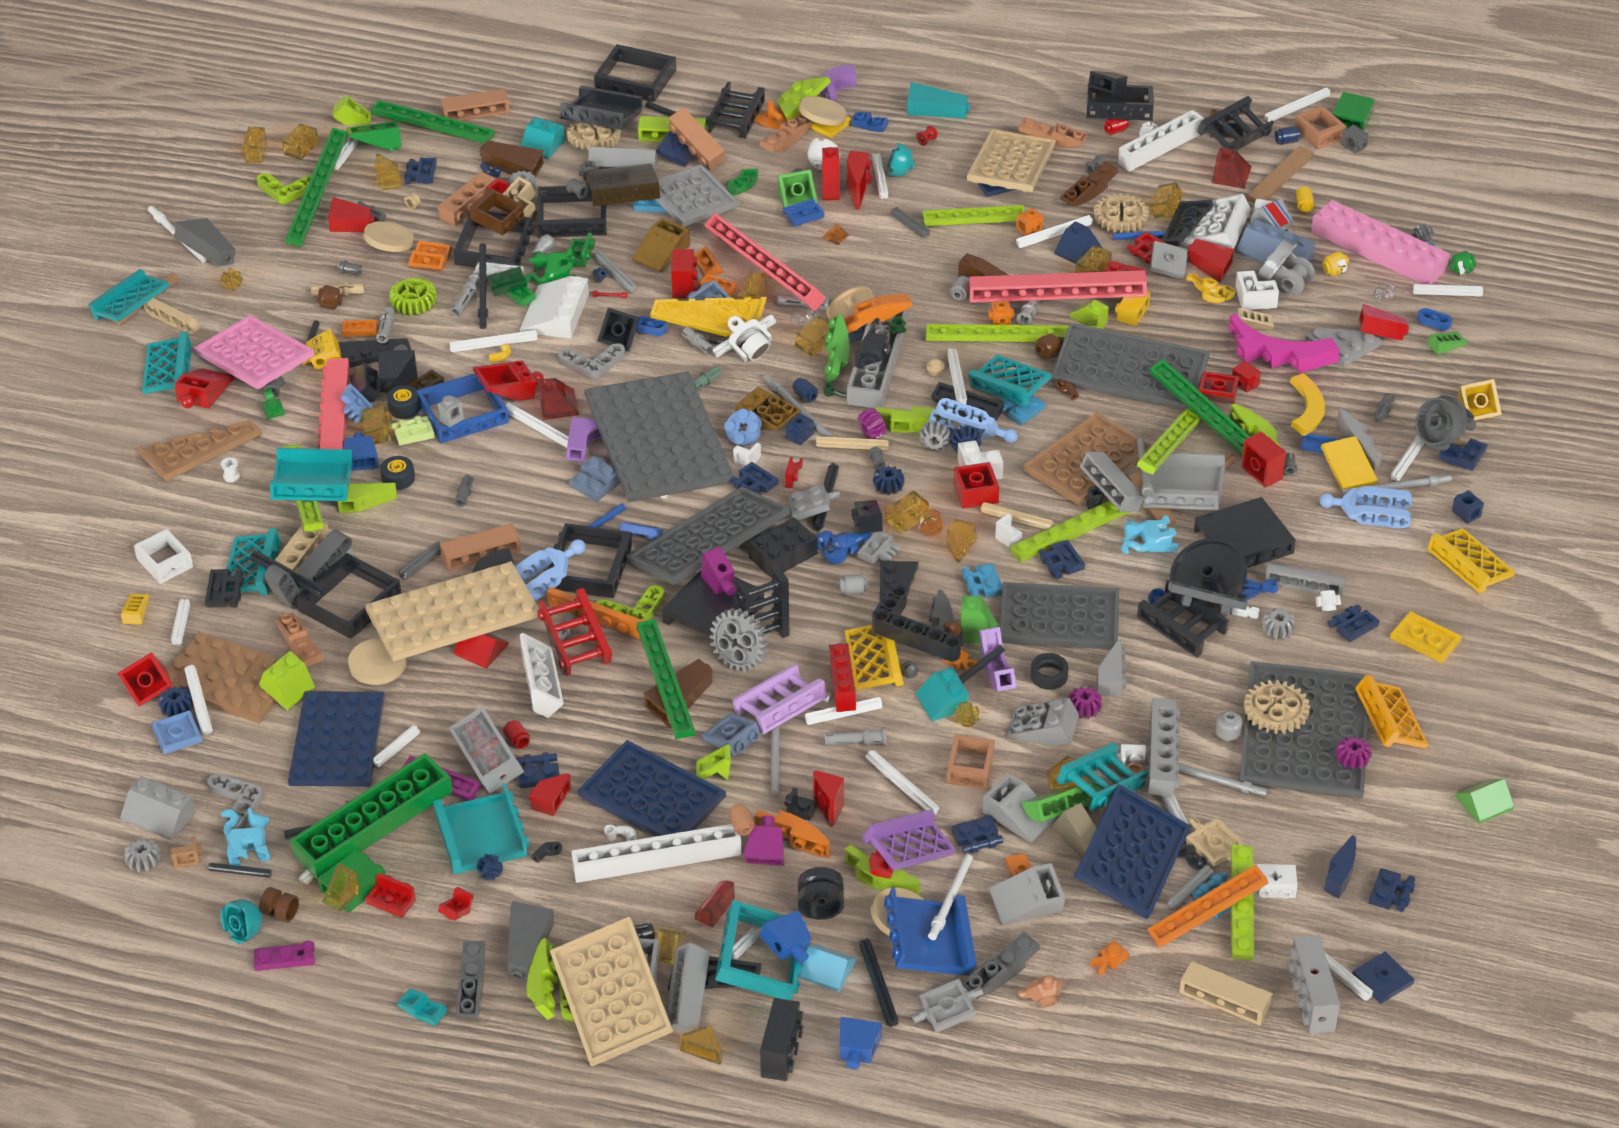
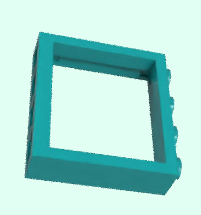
(754, 916)

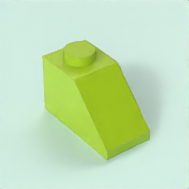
(350, 112)
(1091, 313)

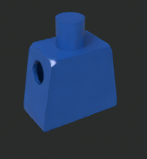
(363, 452)
(787, 936)
(858, 1040)

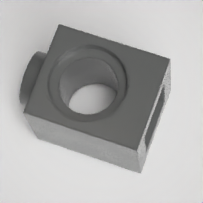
(1354, 139)

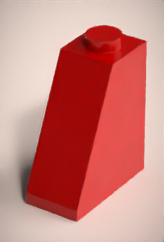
(830, 173)
(348, 216)
(1211, 258)
(1382, 323)

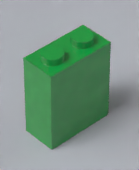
(1354, 110)
(366, 874)

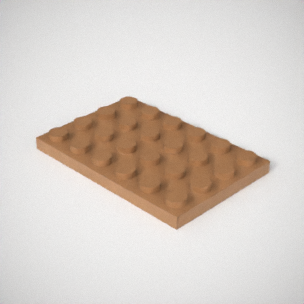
(1060, 462)
(227, 675)

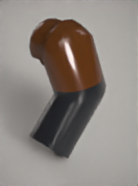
(954, 628)

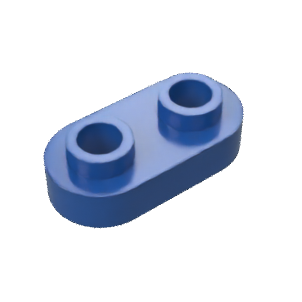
(1434, 319)
(652, 326)

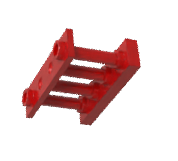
(587, 618)

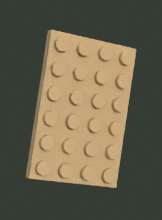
(1011, 160)
(611, 991)

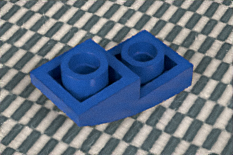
(865, 121)

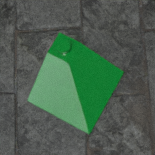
(381, 134)

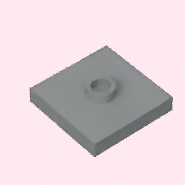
(1168, 260)

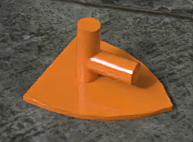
(772, 117)

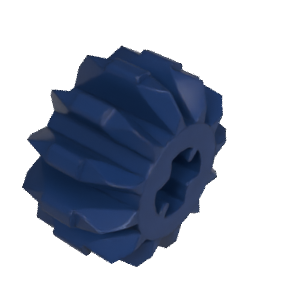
(964, 434)
(888, 480)
(175, 701)

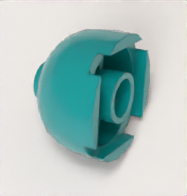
(900, 161)
(241, 919)

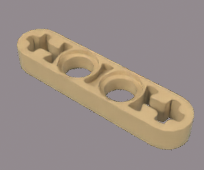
(171, 316)

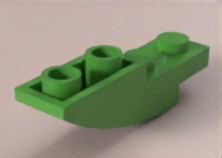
(838, 346)

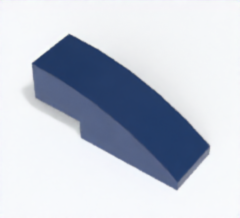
(1341, 868)

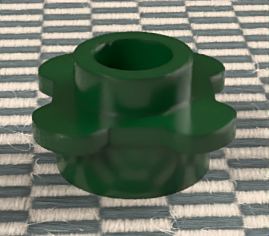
(897, 325)

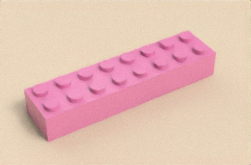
(1380, 243)

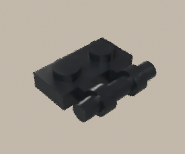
(218, 587)

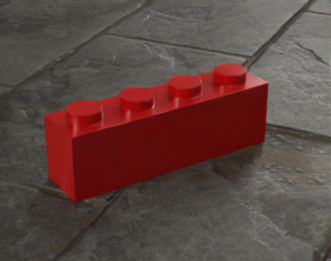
(842, 677)

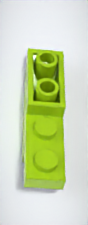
(906, 421)
(1251, 422)
(859, 861)
(541, 979)

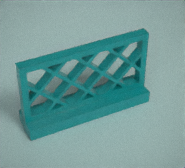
(121, 296)
(180, 362)
(1003, 387)
(269, 548)

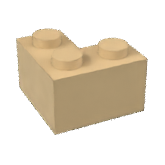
(522, 192)

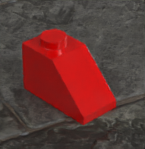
(550, 794)

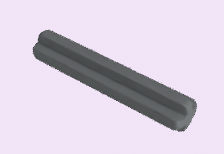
(910, 222)
(420, 560)

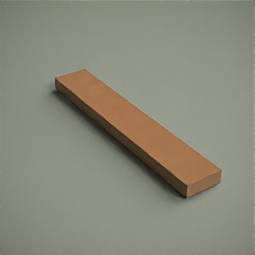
(1280, 174)

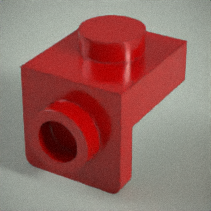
(458, 905)

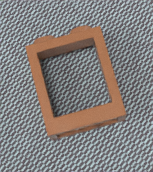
(1324, 137)
(977, 777)

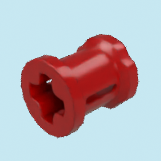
(927, 136)

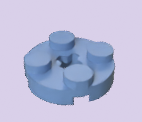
(734, 425)

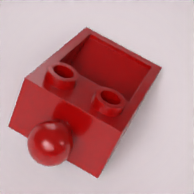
(858, 175)
(509, 379)
(201, 387)

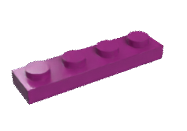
(461, 785)

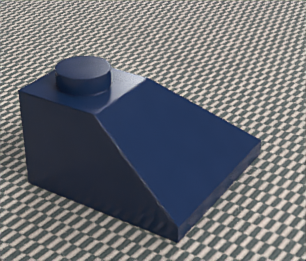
(1076, 242)

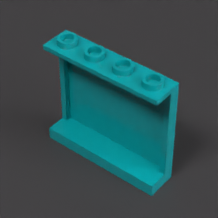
(311, 474)
(481, 828)

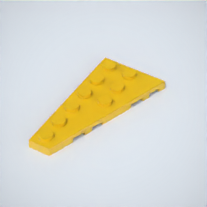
(708, 314)

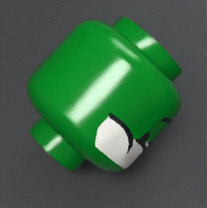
(1462, 263)

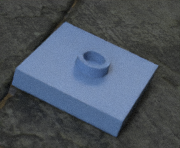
(176, 732)

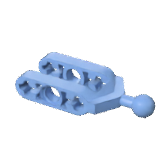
(986, 428)
(1355, 512)
(549, 555)

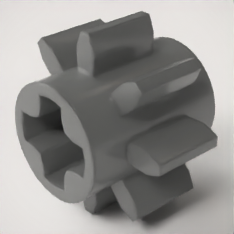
(587, 166)
(1422, 232)

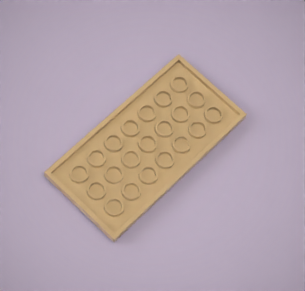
(452, 611)

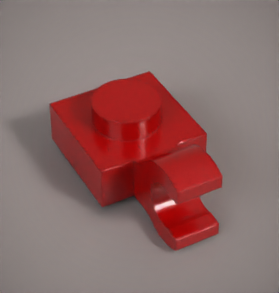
(792, 472)
(879, 866)

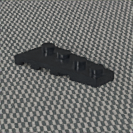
(1185, 220)
(990, 406)

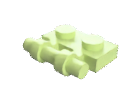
(413, 430)

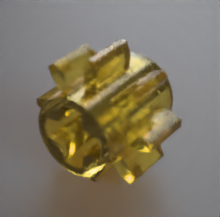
(231, 279)
(966, 714)

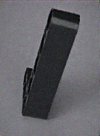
(892, 625)

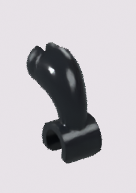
(1188, 852)

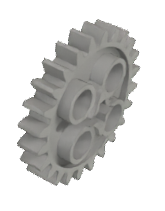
(739, 639)

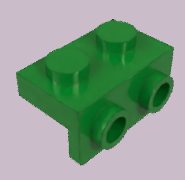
(582, 250)

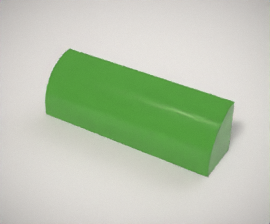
(1056, 802)

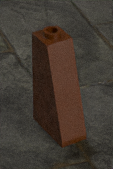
(512, 157)
(692, 681)

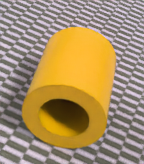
(1304, 199)

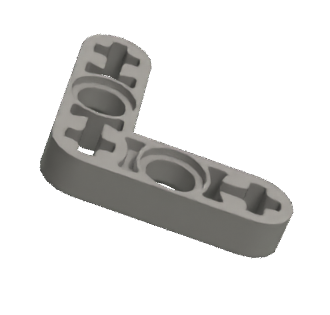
(594, 368)
(222, 784)

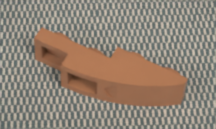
(789, 134)
(1064, 135)
(298, 640)

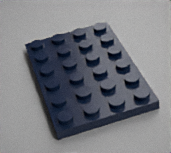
(336, 739)
(651, 792)
(1132, 851)

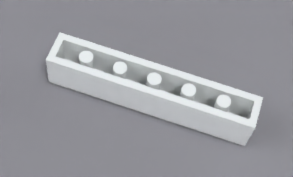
(1159, 141)

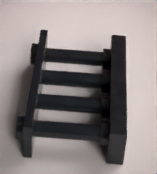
(752, 110)
(1232, 113)
(778, 598)
(1180, 633)

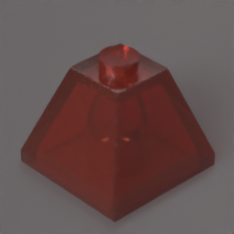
(1231, 169)
(556, 399)

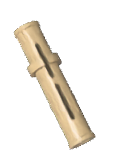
(345, 289)

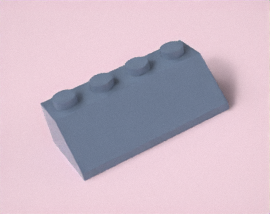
(1262, 238)

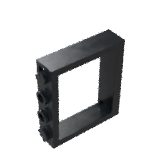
(638, 57)
(1123, 105)
(567, 227)
(471, 258)
(595, 536)
(333, 576)

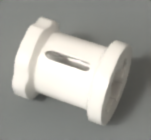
(229, 466)

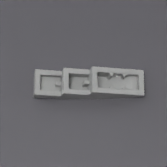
(1352, 427)

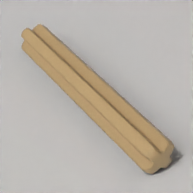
(851, 443)
(1017, 516)

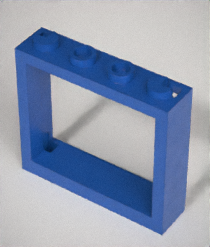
(458, 388)

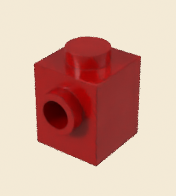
(1248, 376)

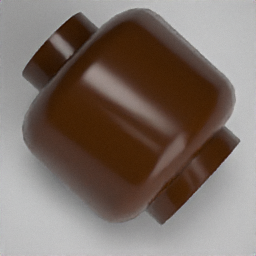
(329, 297)
(1048, 346)

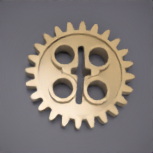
(592, 135)
(1108, 213)
(1276, 706)

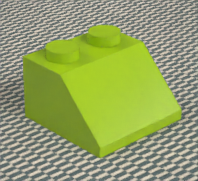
(287, 680)

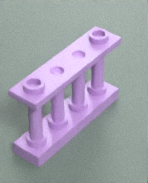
(786, 708)

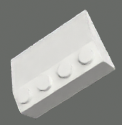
(1222, 222)
(557, 307)

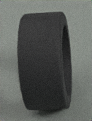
(1049, 660)

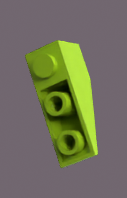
(367, 496)

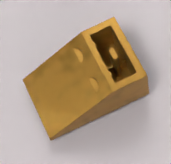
(659, 243)
(771, 409)

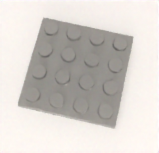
(694, 195)

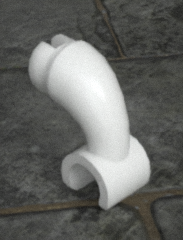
(612, 831)

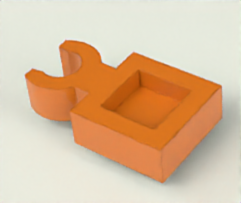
(963, 662)
(1110, 955)

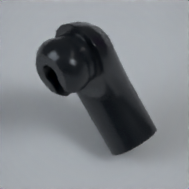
(547, 849)

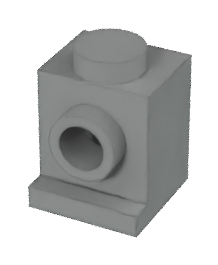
(449, 407)

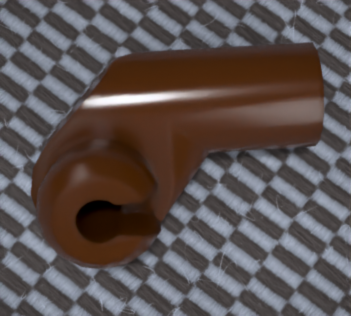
(1066, 387)

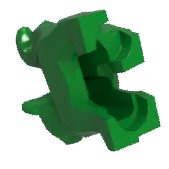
(554, 266)

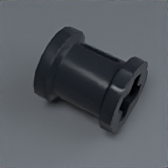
(1095, 497)

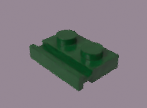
(507, 281)

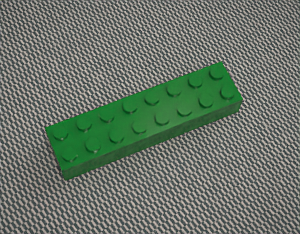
(371, 815)

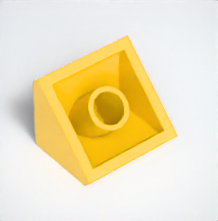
(1480, 399)

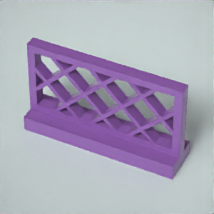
(902, 828)

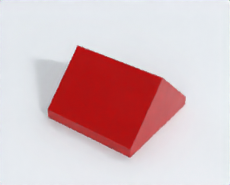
(1219, 387)
(481, 649)
(145, 678)
(829, 794)

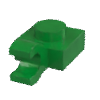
(272, 407)

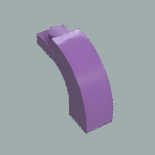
(840, 78)
(998, 671)

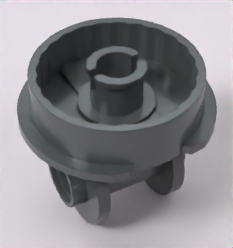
(1443, 421)

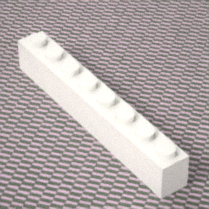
(655, 853)

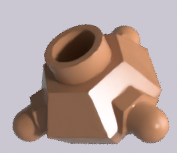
(1043, 990)

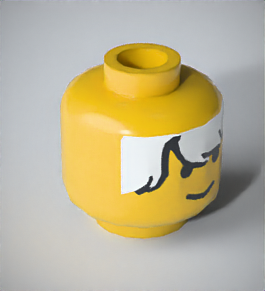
(1335, 263)

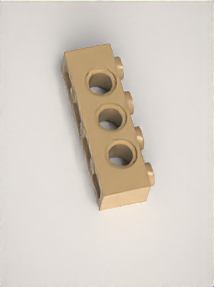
(301, 546)

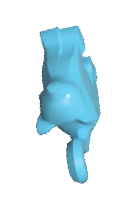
(1153, 533)
(246, 839)

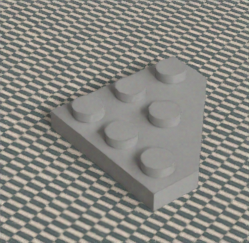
(1351, 343)

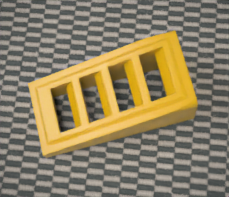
(135, 608)

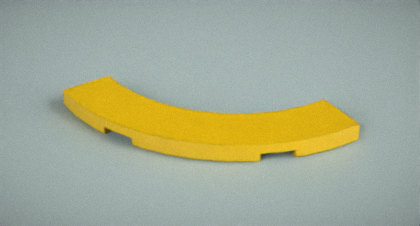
(1314, 405)

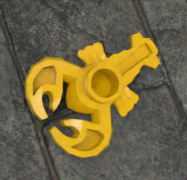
(1210, 289)

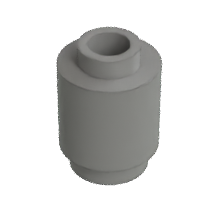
(960, 288)
(853, 584)

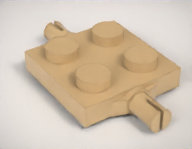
(1212, 841)

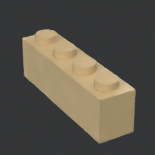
(1225, 993)

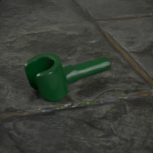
(830, 391)

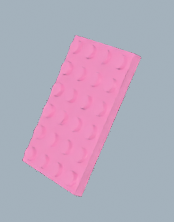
(254, 351)

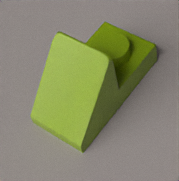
(717, 761)

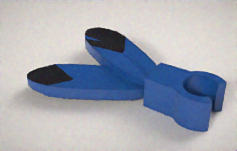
(1255, 588)

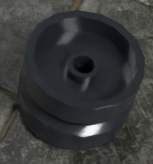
(820, 893)

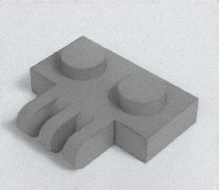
(878, 547)

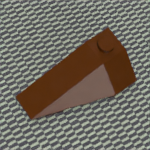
(976, 266)

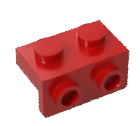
(391, 895)

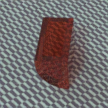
(716, 903)

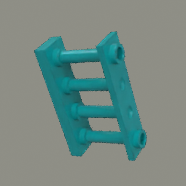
(1097, 761)

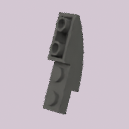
(941, 613)
(1004, 967)
(471, 979)

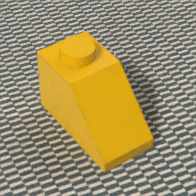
(1132, 309)

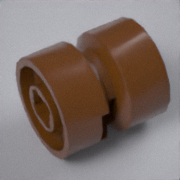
(279, 905)

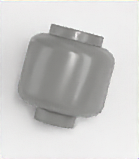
(1228, 726)

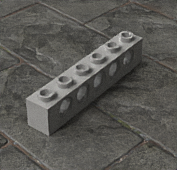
(1163, 747)

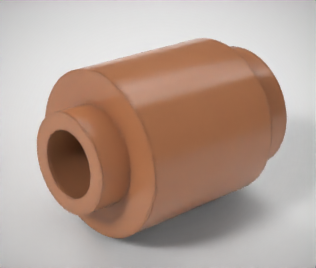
(741, 819)

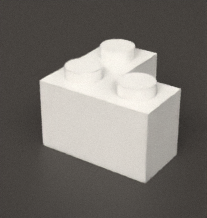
(1255, 294)
(970, 454)

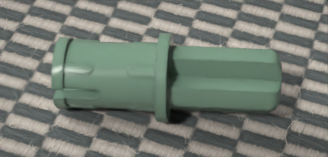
(706, 377)

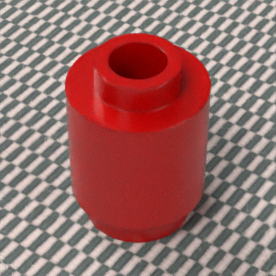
(1115, 126)
(516, 734)

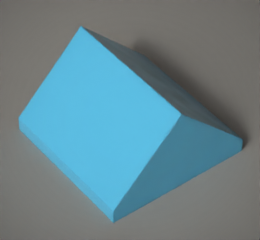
(827, 967)

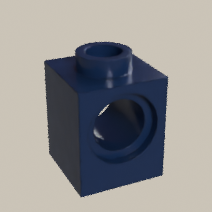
(1467, 506)

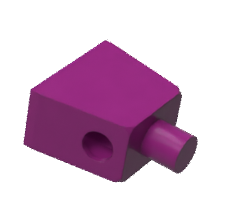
(718, 571)
(765, 844)

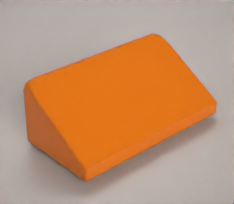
(708, 262)

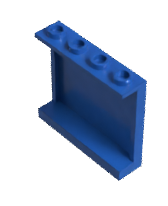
(909, 931)

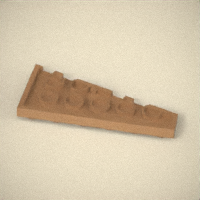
(195, 449)

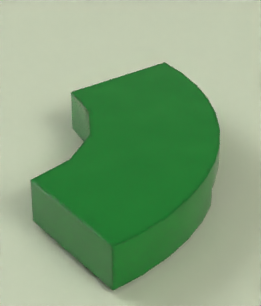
(743, 182)

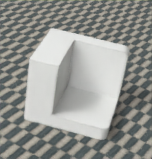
(744, 456)
(1006, 533)

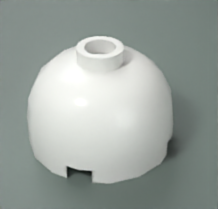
(815, 152)

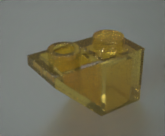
(388, 173)
(960, 537)

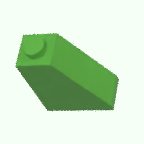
(975, 617)

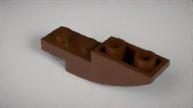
(1090, 187)

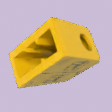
(324, 347)

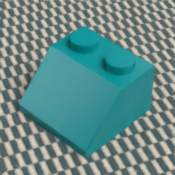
(543, 136)
(942, 694)

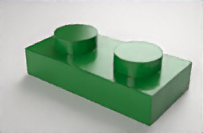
(522, 296)

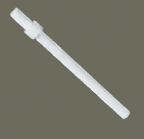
(161, 218)
(939, 921)

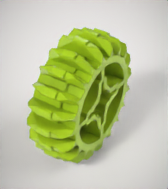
(413, 296)

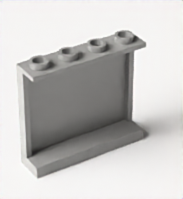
(1188, 482)

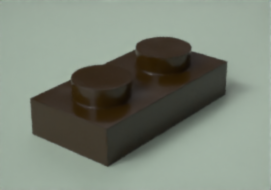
(426, 380)

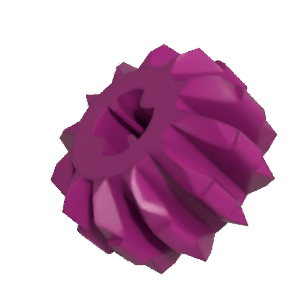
(871, 423)
(1086, 701)
(1353, 752)

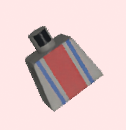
(1274, 214)

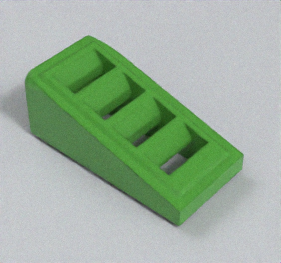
(1442, 342)

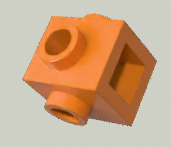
(1029, 222)
(1000, 313)

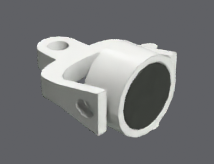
(755, 345)

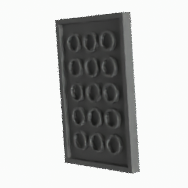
(1059, 615)

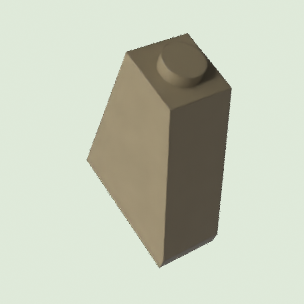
(1075, 828)

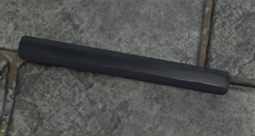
(829, 484)
(299, 579)
(878, 982)

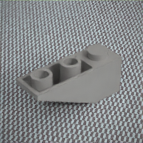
(1110, 672)

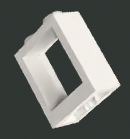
(163, 571)

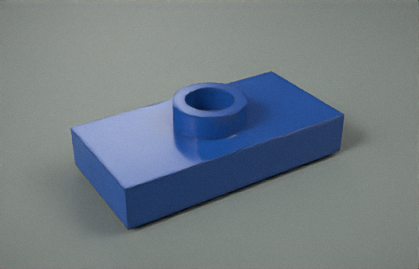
(1313, 442)

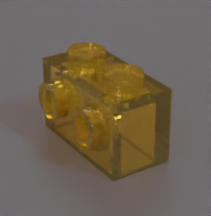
(300, 141)
(254, 144)
(1166, 200)
(1094, 260)
(754, 286)
(812, 336)
(377, 423)
(907, 511)

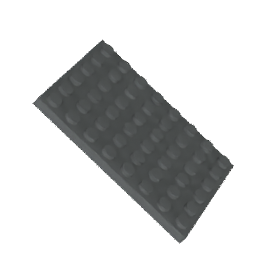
(659, 436)
(1307, 755)

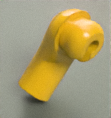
(502, 355)

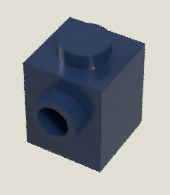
(799, 429)

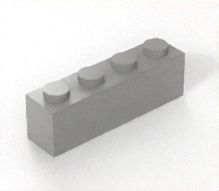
(1112, 481)

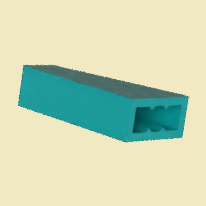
(936, 102)

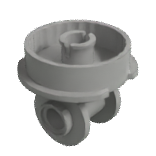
(1287, 269)

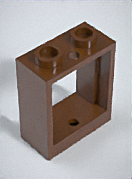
(493, 198)

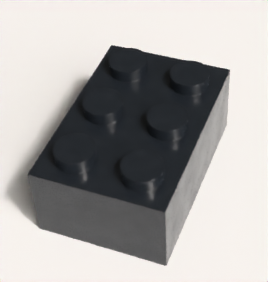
(783, 547)
(781, 1039)

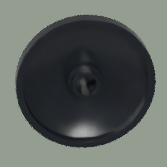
(1211, 565)

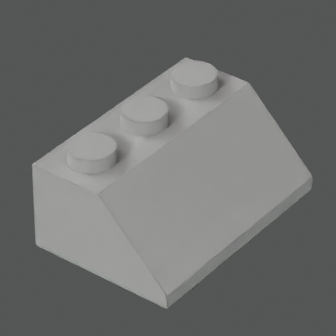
(157, 808)

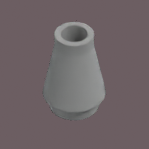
(544, 244)

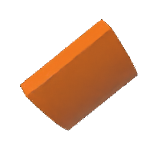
(430, 256)

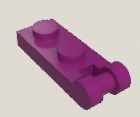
(284, 956)

